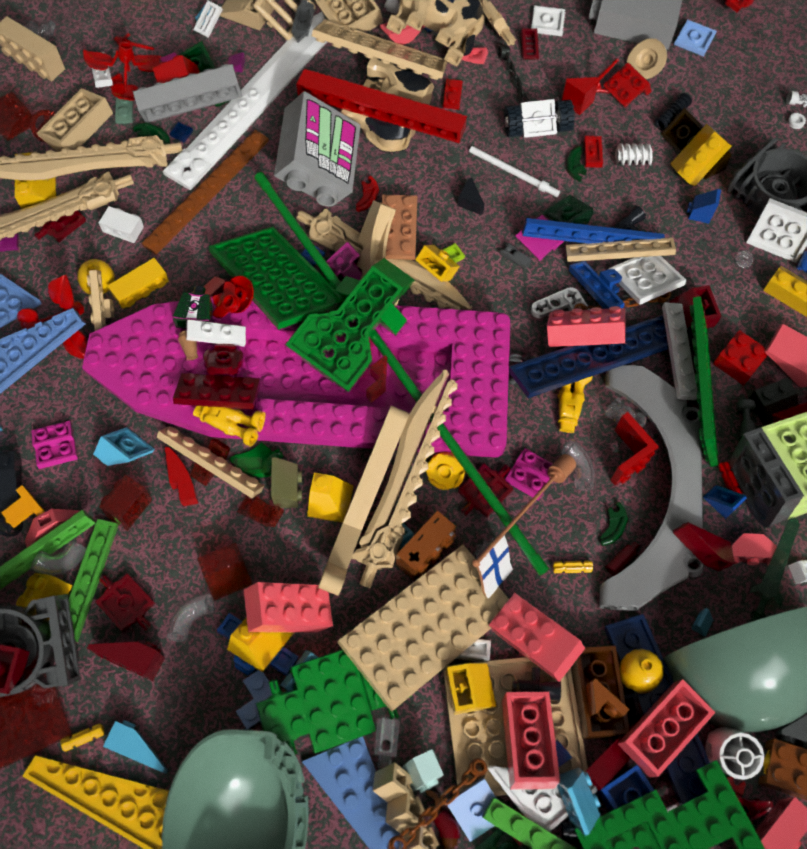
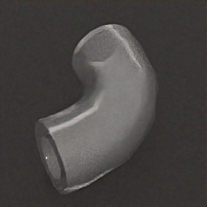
(584, 468)
(61, 562)
(188, 614)

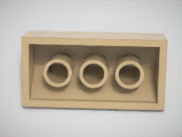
(76, 121)

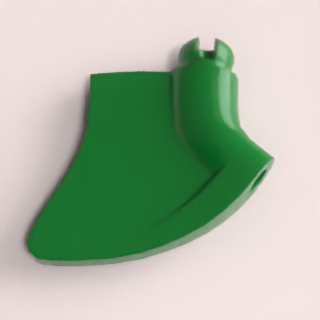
(256, 461)

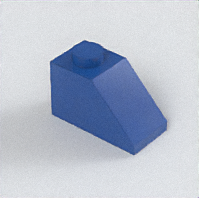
(704, 206)

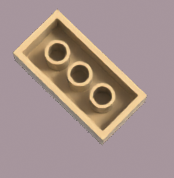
(30, 49)

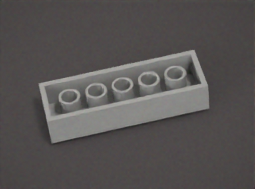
(187, 93)

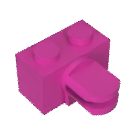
(343, 262)

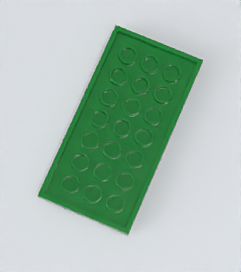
(282, 279)
(704, 383)

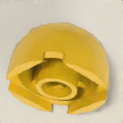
(95, 264)
(641, 671)

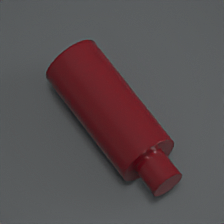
(622, 559)

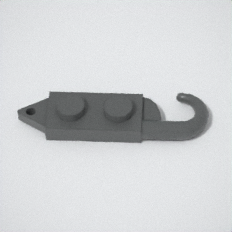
(303, 20)

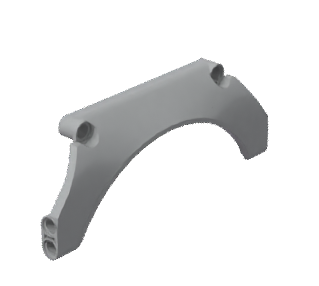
(666, 557)

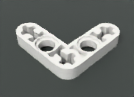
(562, 298)

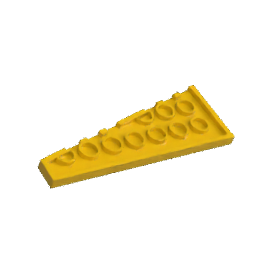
(117, 803)

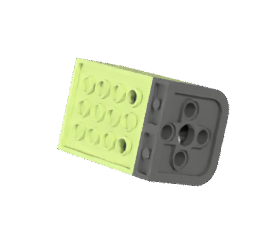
(773, 470)

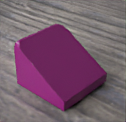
(237, 61)

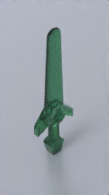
(771, 581)

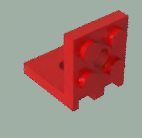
(639, 443)

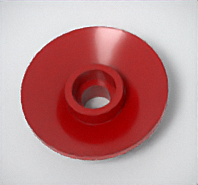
(244, 291)

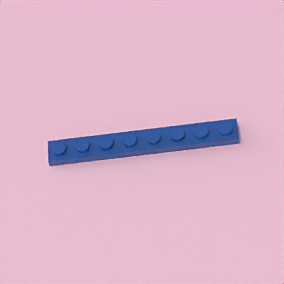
(582, 233)

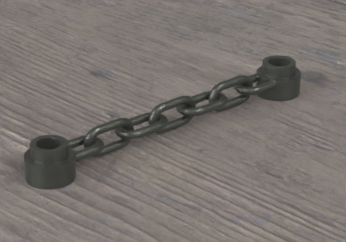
(505, 52)

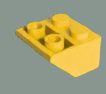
(42, 586)
(470, 687)

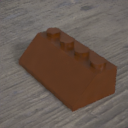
(604, 666)

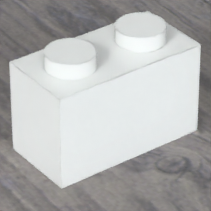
(121, 224)

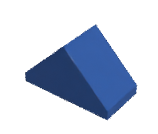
(724, 500)

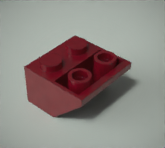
(710, 307)

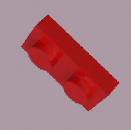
(452, 94)
(593, 151)

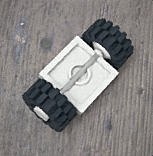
(539, 118)

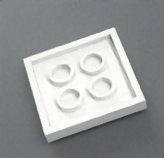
(780, 231)
(648, 277)

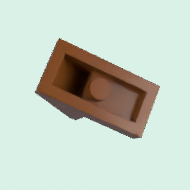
(600, 696)

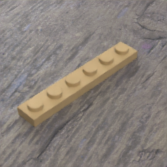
(620, 249)
(210, 461)

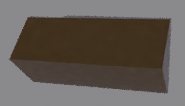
(683, 130)

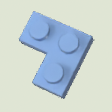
(260, 690)

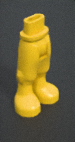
(571, 405)
(227, 420)

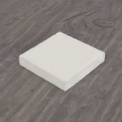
(548, 20)

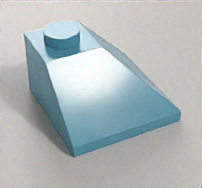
(121, 447)

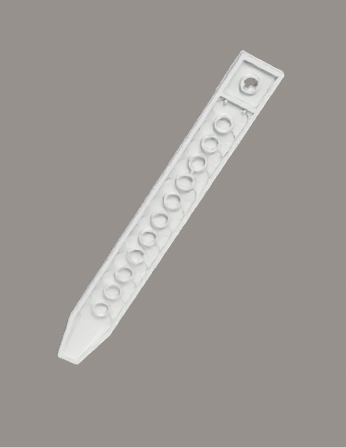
(243, 111)

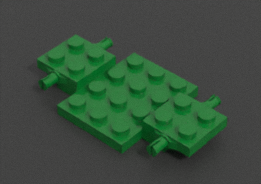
(327, 704)

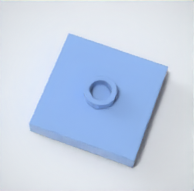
(695, 37)
(470, 807)

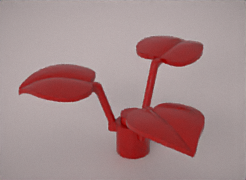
(101, 61)
(61, 294)

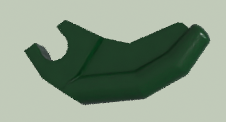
(150, 130)
(574, 166)
(617, 525)

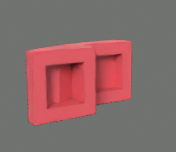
(477, 56)

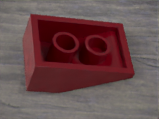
(133, 656)

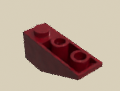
(707, 547)

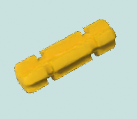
(573, 566)
(82, 737)

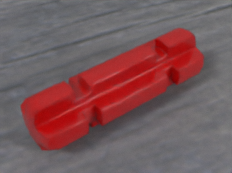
(728, 477)

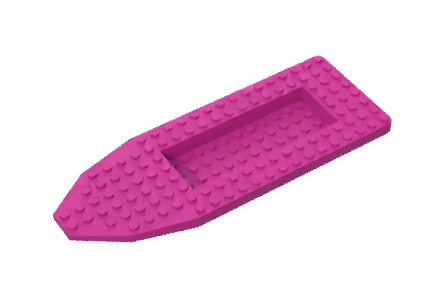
(144, 361)

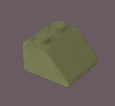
(285, 483)

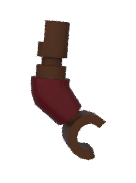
(445, 823)

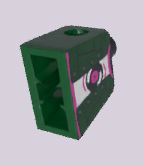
(193, 307)

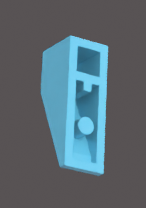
(130, 743)

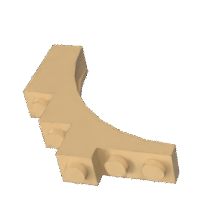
(375, 236)

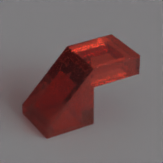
(378, 372)
(203, 475)
(260, 512)

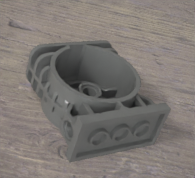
(769, 165)
(50, 639)

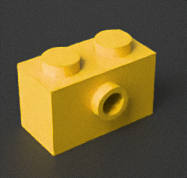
(437, 262)

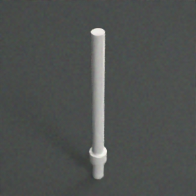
(542, 185)

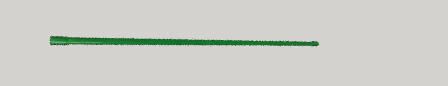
(533, 557)

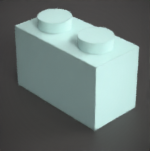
(423, 771)

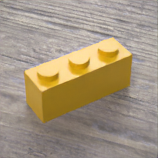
(138, 283)

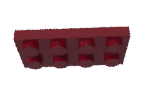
(216, 391)

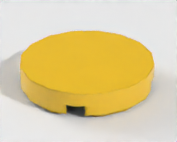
(445, 471)

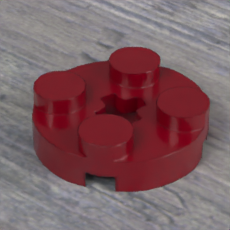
(230, 365)

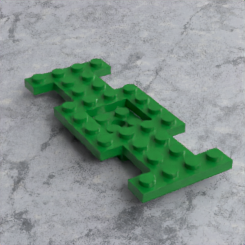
(692, 825)

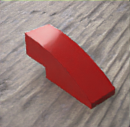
(180, 479)

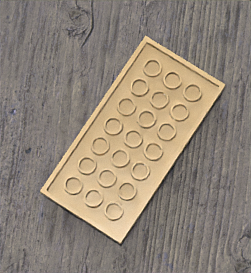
(377, 47)
(422, 628)

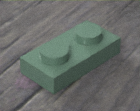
(124, 111)

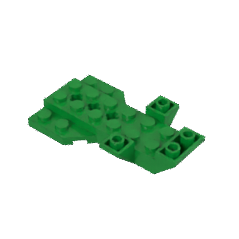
(367, 303)

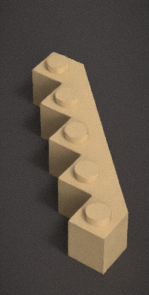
(403, 808)

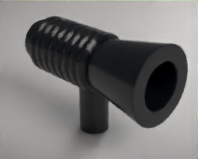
(633, 217)
(536, 685)

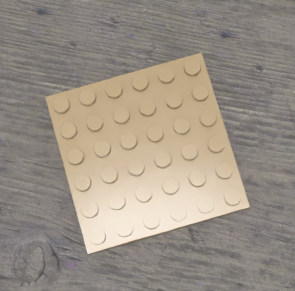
(482, 731)

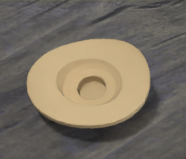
(648, 57)

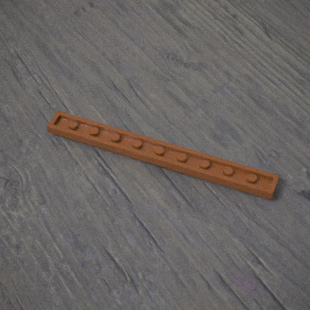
(204, 192)

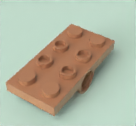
(402, 233)

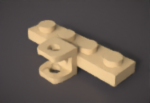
(100, 307)

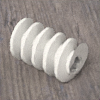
(634, 153)

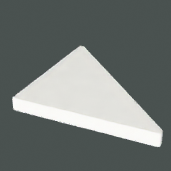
(538, 805)

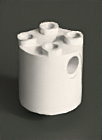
(735, 751)

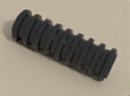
(673, 110)

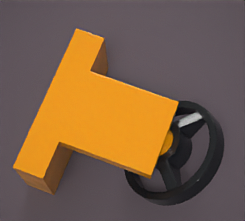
(19, 511)

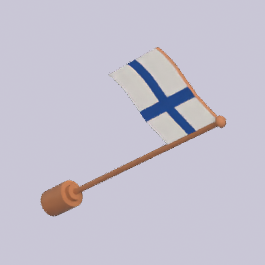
(495, 561)

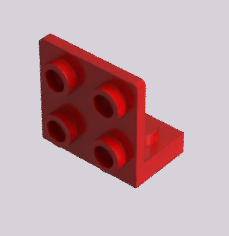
(627, 85)

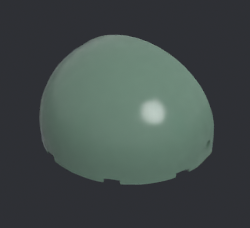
(750, 672)
(237, 795)

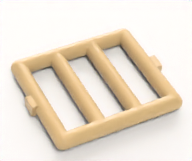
(271, 21)

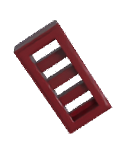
(529, 33)

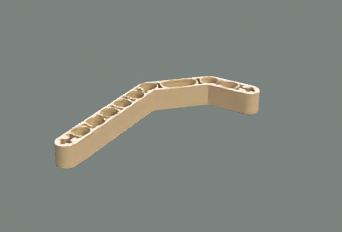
(344, 546)

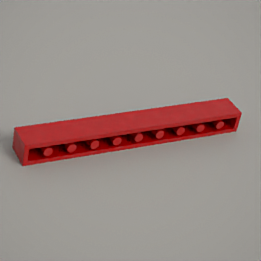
(383, 106)

